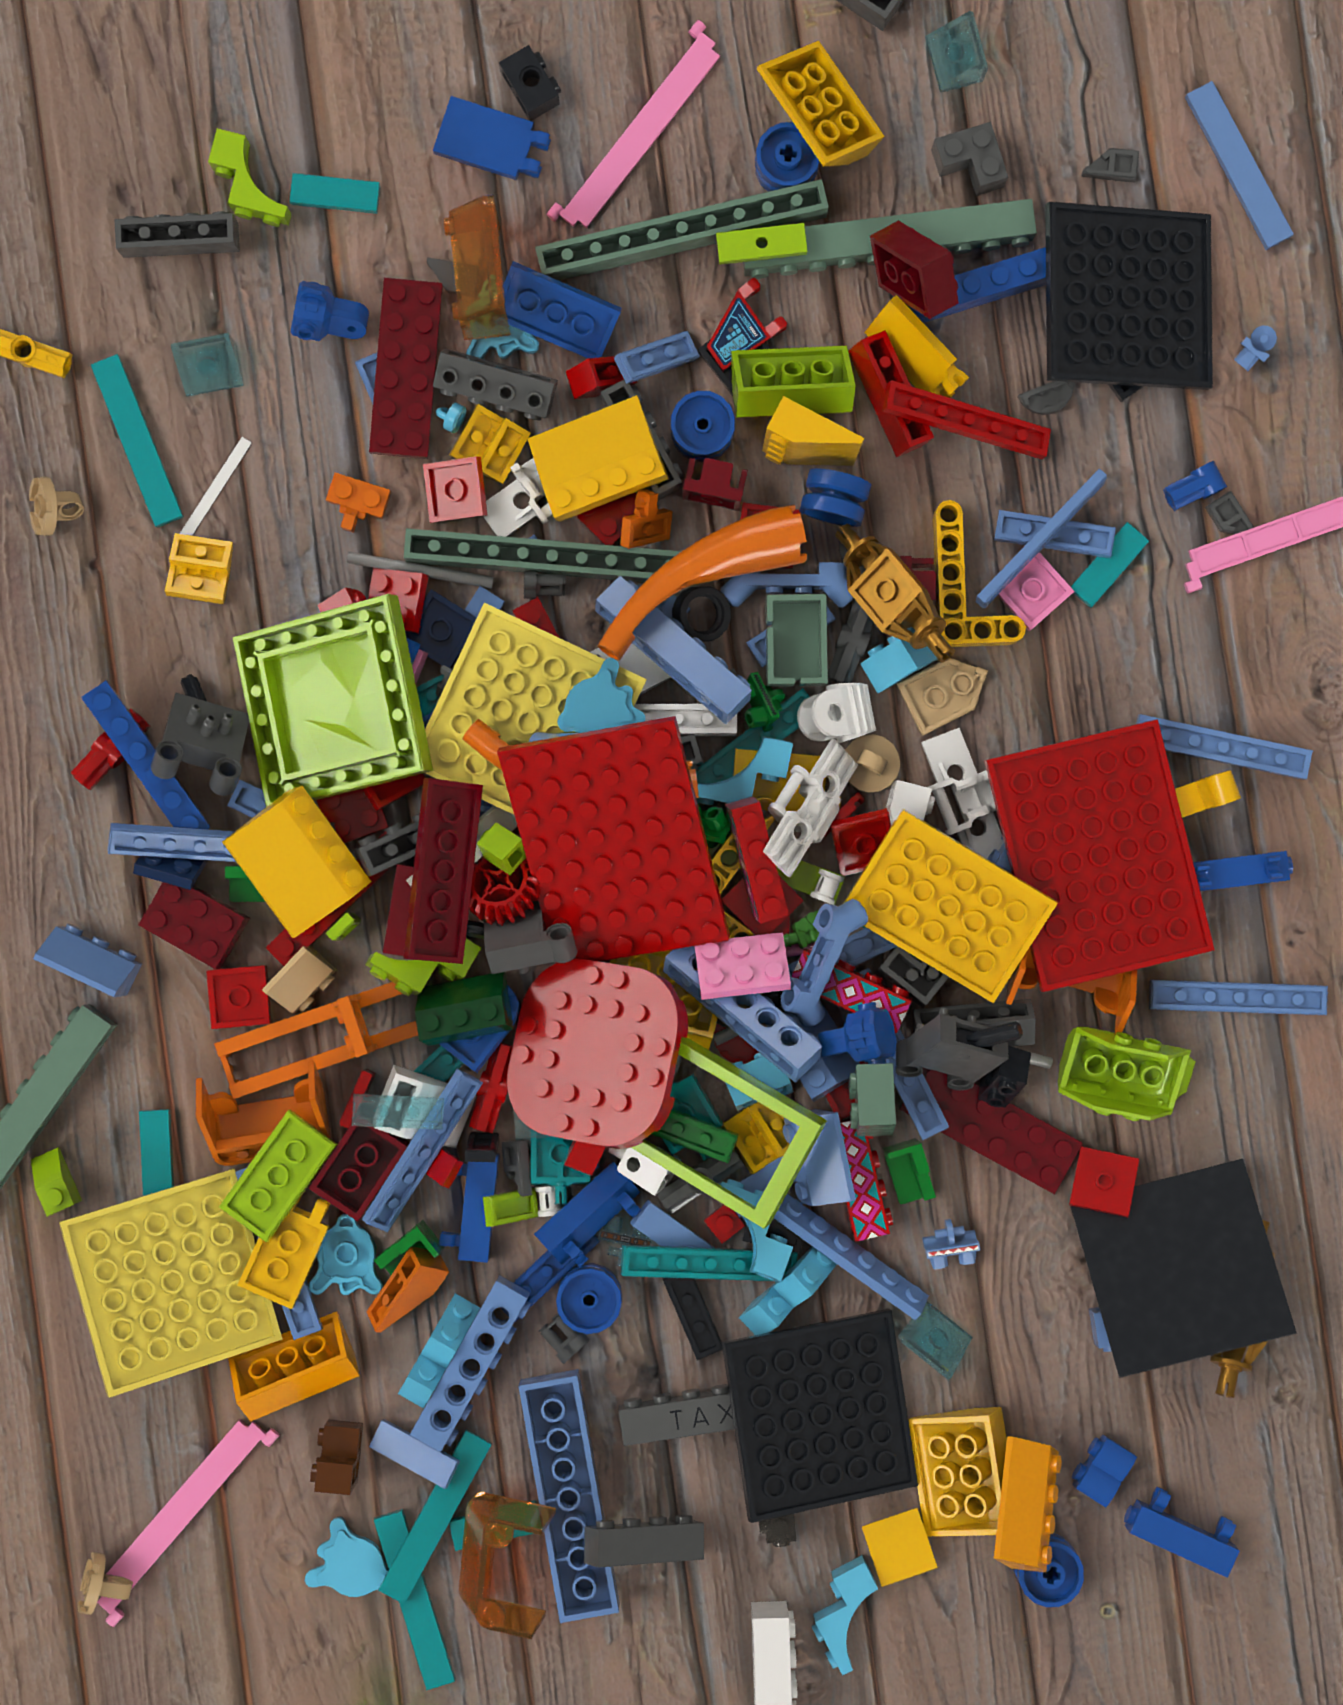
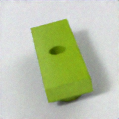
(780, 242)

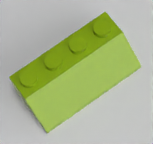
(807, 375)

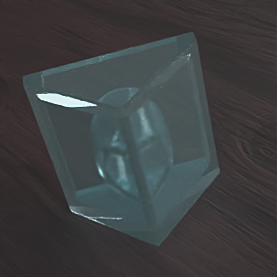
(957, 53)
(208, 364)
(936, 1340)

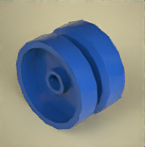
(782, 143)
(699, 409)
(835, 497)
(607, 1300)
(1060, 1582)

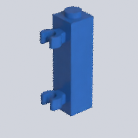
(1243, 870)
(588, 1214)
(475, 1237)
(1181, 1537)

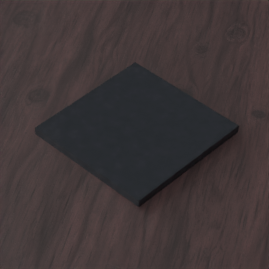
(1128, 296)
(1184, 1270)
(819, 1415)

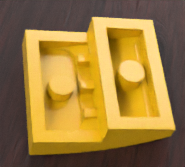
(492, 439)
(199, 568)
(759, 1137)
(899, 1547)

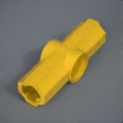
(41, 356)

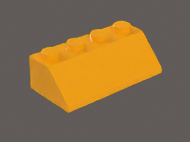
(292, 1369)
(1027, 1505)

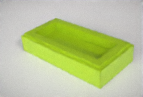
(343, 926)
(509, 1208)

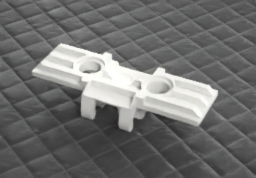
(504, 515)
(971, 792)
(816, 811)

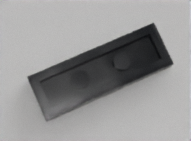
(694, 1316)

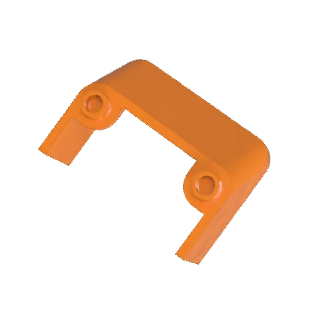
(1111, 994)
(239, 1131)

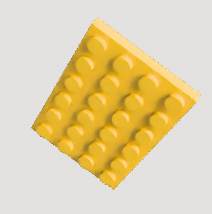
(950, 905)

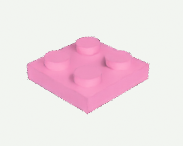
(1035, 592)

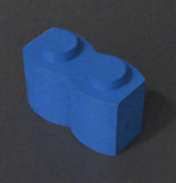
(1103, 1470)

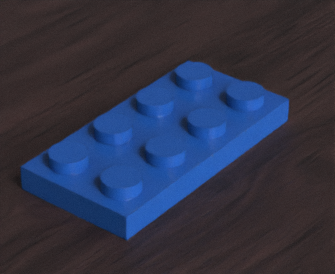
(558, 312)

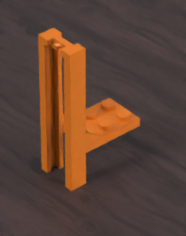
(357, 1041)

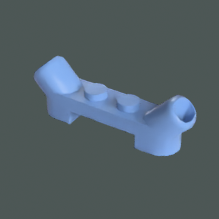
(830, 578)
(834, 926)

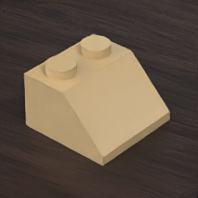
(300, 980)

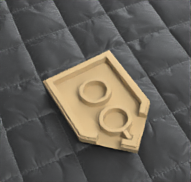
(941, 693)

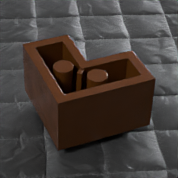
(339, 1462)

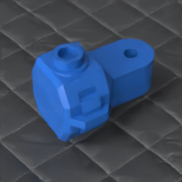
(322, 314)
(865, 1036)

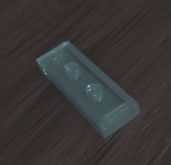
(398, 1111)

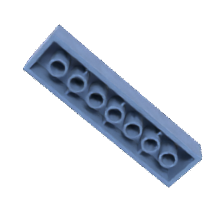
(569, 1482)

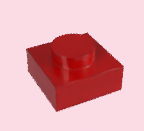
(724, 1223)

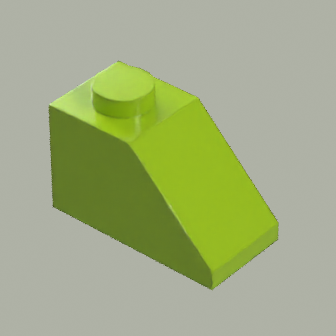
(54, 1182)

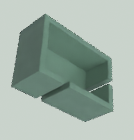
(796, 640)
(874, 1100)

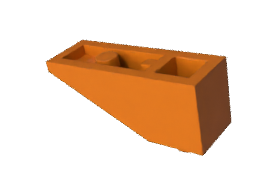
(409, 1285)

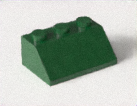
(463, 1009)

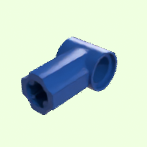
(1201, 483)

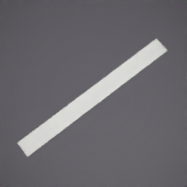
(216, 487)

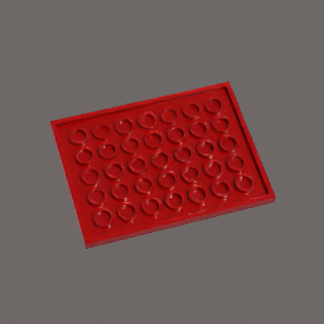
(616, 839)
(1107, 842)

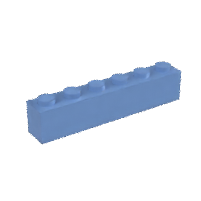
(680, 655)

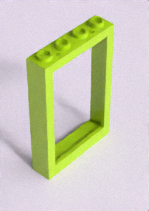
(801, 1145)

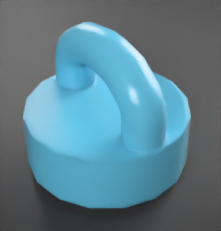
(452, 417)

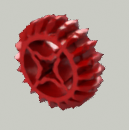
(501, 895)

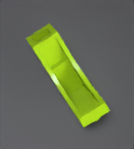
(230, 159)
(412, 975)

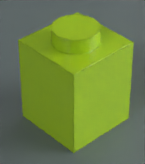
(502, 848)

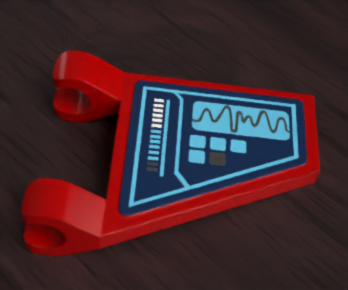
(741, 327)

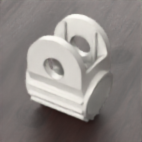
(837, 713)

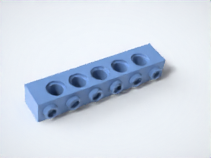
(791, 1060)
(428, 1426)

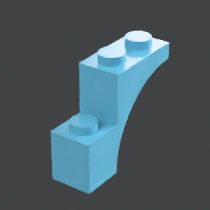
(770, 760)
(769, 1254)
(796, 1286)
(439, 1350)
(852, 1583)

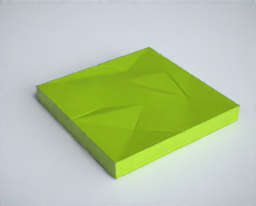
(333, 701)

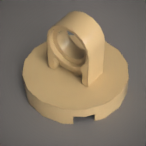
(49, 506)
(876, 762)
(97, 1584)

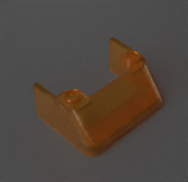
(477, 269)
(487, 1526)

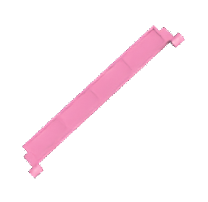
(641, 132)
(1262, 540)
(184, 1507)

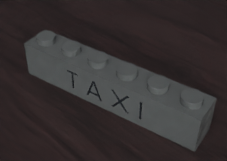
(676, 1416)

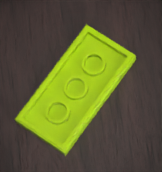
(278, 1175)

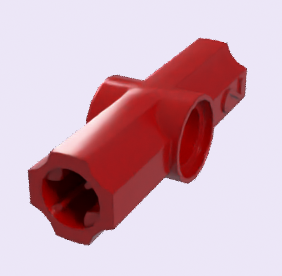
(102, 757)
(492, 1091)

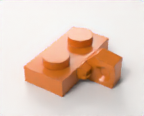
(357, 499)
(648, 522)

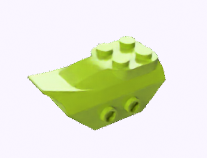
(1123, 1073)

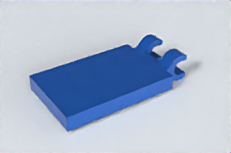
(489, 139)

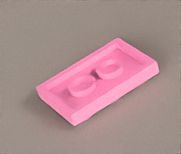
(743, 966)

